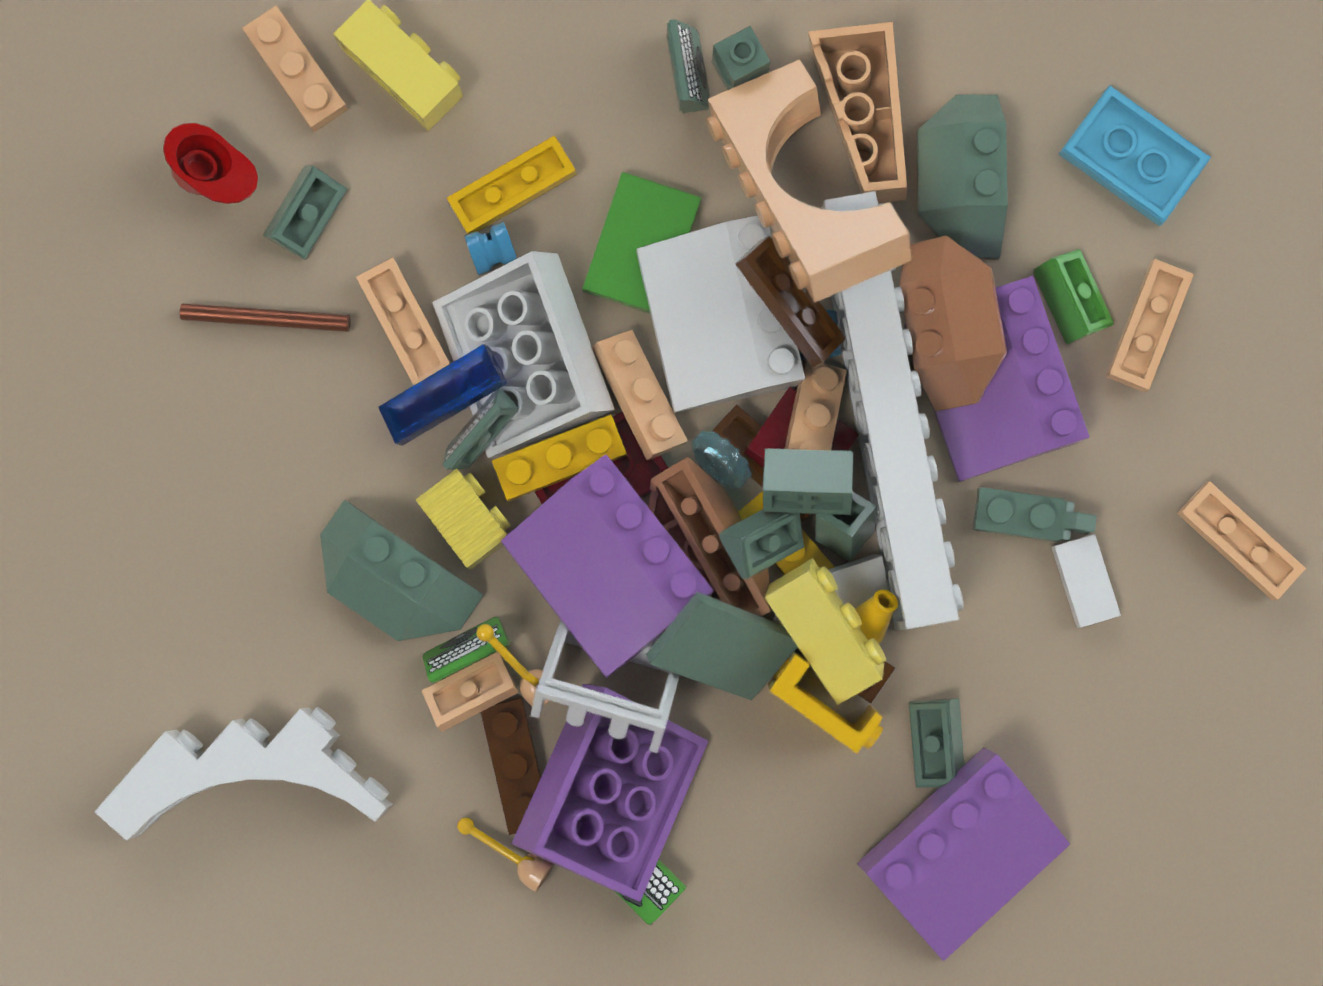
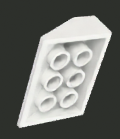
(710, 322)
(539, 343)

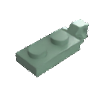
(1029, 515)

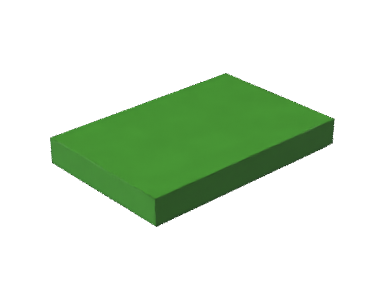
(637, 217)

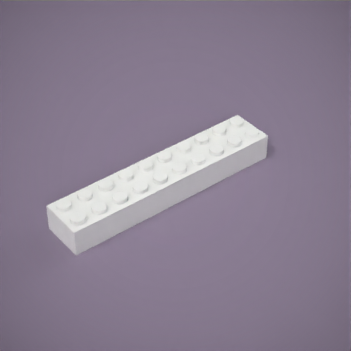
(893, 445)

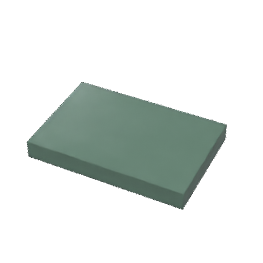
(722, 647)

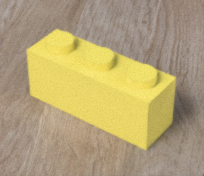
(399, 63)
(826, 630)

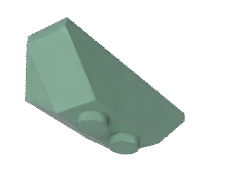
(965, 173)
(391, 579)

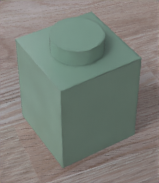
(847, 532)

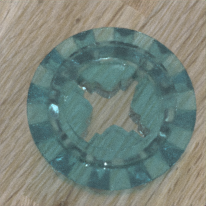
(720, 459)

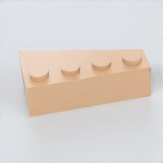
(863, 93)

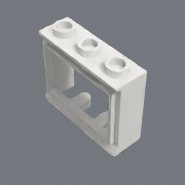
(583, 699)

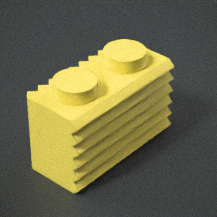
(464, 518)

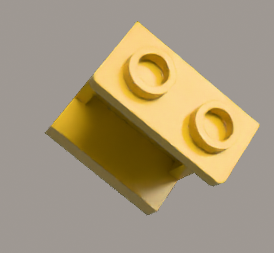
(852, 735)

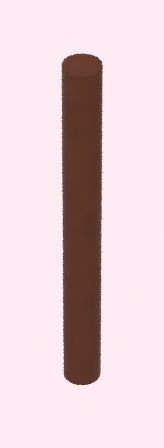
(265, 317)

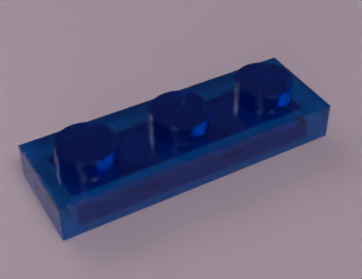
(442, 395)

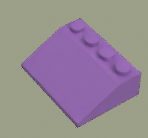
(1027, 403)
(605, 565)
(610, 800)
(964, 852)

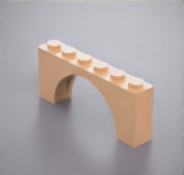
(824, 246)

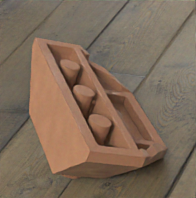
(952, 322)
(694, 513)

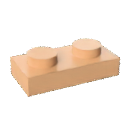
(469, 691)

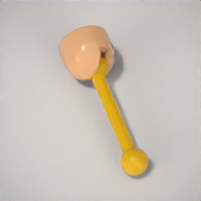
(530, 678)
(531, 868)

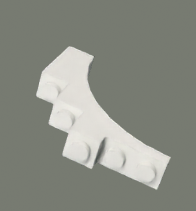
(179, 769)

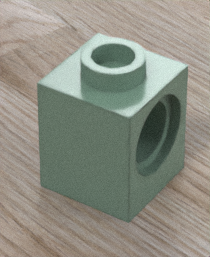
(740, 58)

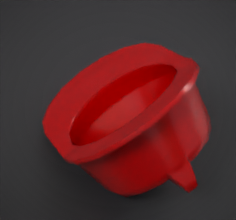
(208, 164)

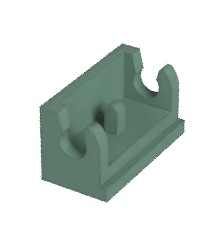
(808, 481)

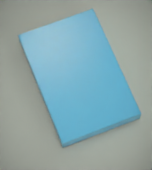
(1134, 156)

